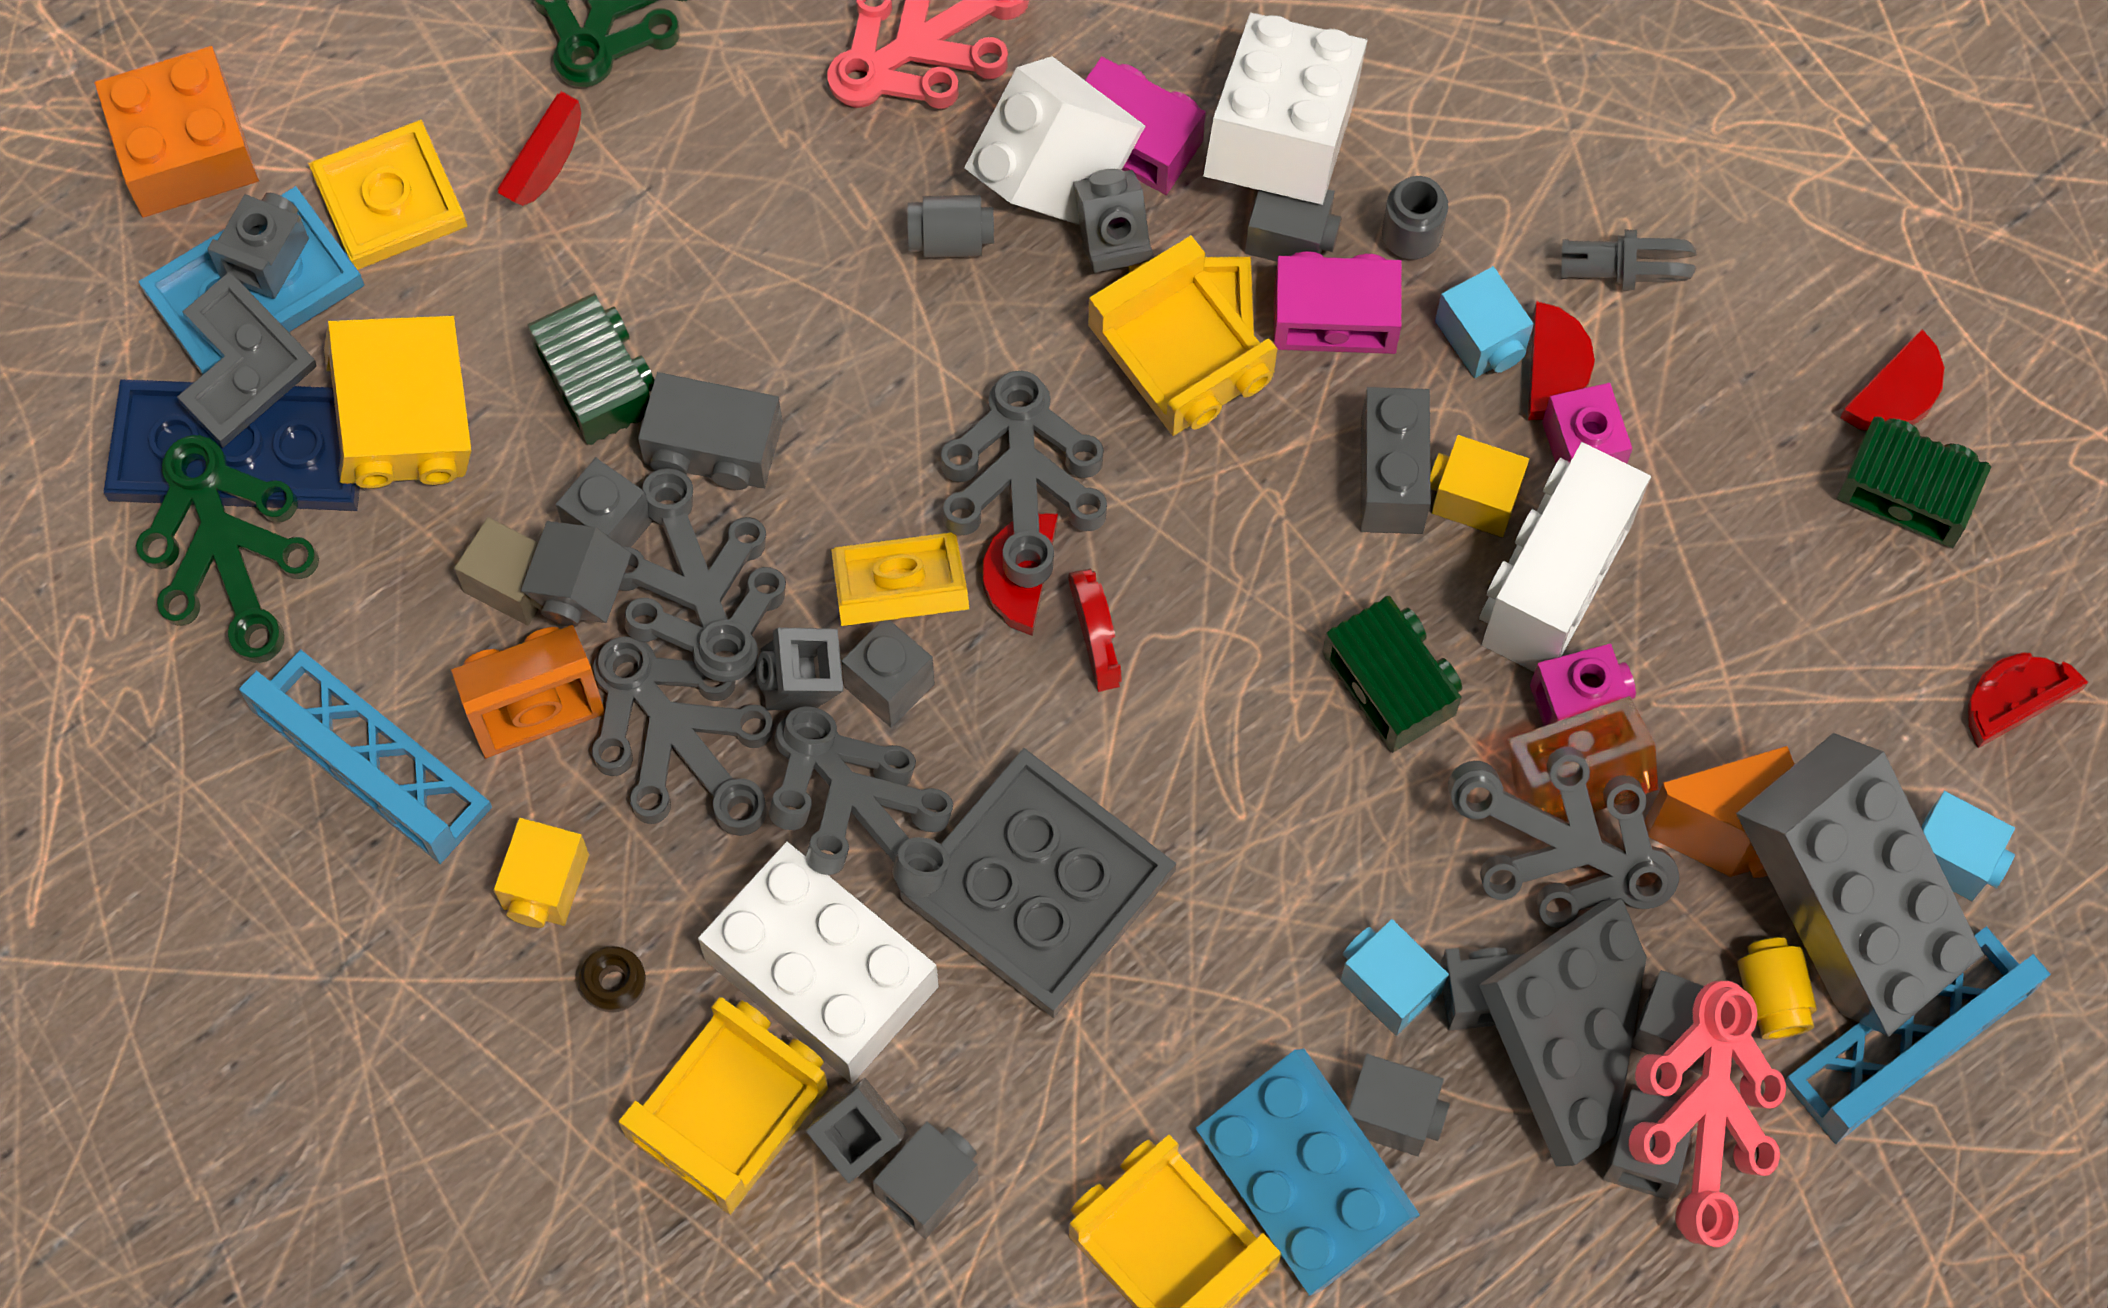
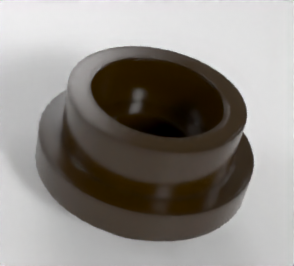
(612, 960)

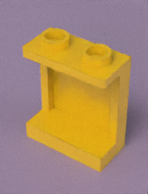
(1180, 338)
(398, 400)
(728, 1104)
(1169, 1235)

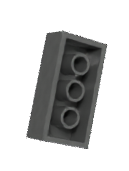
(1860, 883)

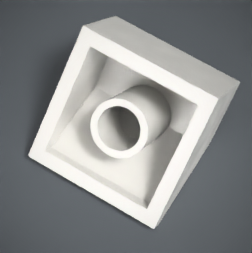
(1047, 136)

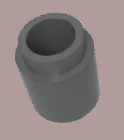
(1414, 217)
(950, 226)

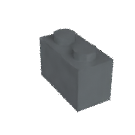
(711, 431)
(1395, 460)

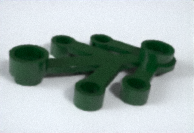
(594, 39)
(220, 538)

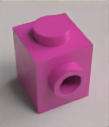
(1586, 417)
(1580, 683)

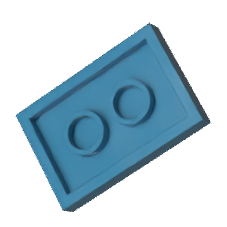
(314, 284)
(1307, 1171)

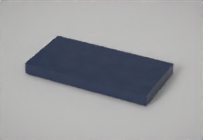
(287, 443)

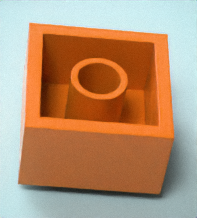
(176, 131)

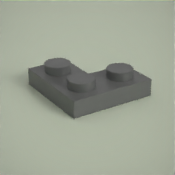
(256, 364)

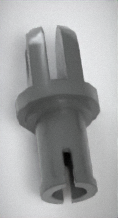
(1619, 261)

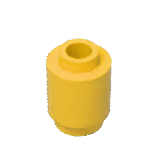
(1780, 988)

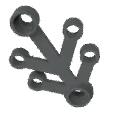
(1023, 468)
(700, 587)
(676, 727)
(811, 741)
(1571, 843)

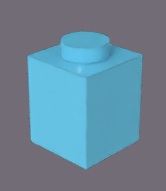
(1484, 323)
(1968, 845)
(1392, 975)

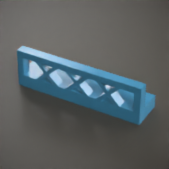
(350, 764)
(1920, 1059)

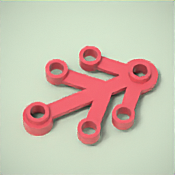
(922, 43)
(1720, 1030)

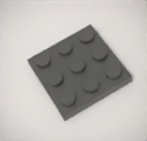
(1042, 882)

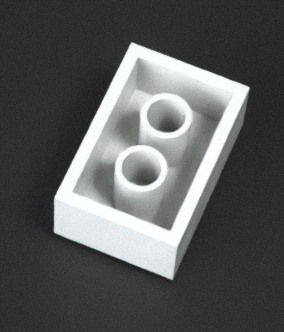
(1285, 108)
(1561, 556)
(819, 962)

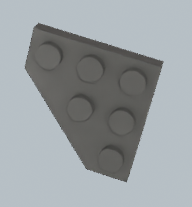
(1571, 1026)

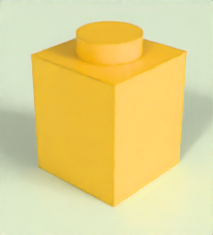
(1477, 484)
(541, 873)

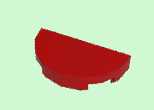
(543, 152)
(1559, 357)
(1903, 388)
(1014, 603)
(1096, 628)
(2018, 691)

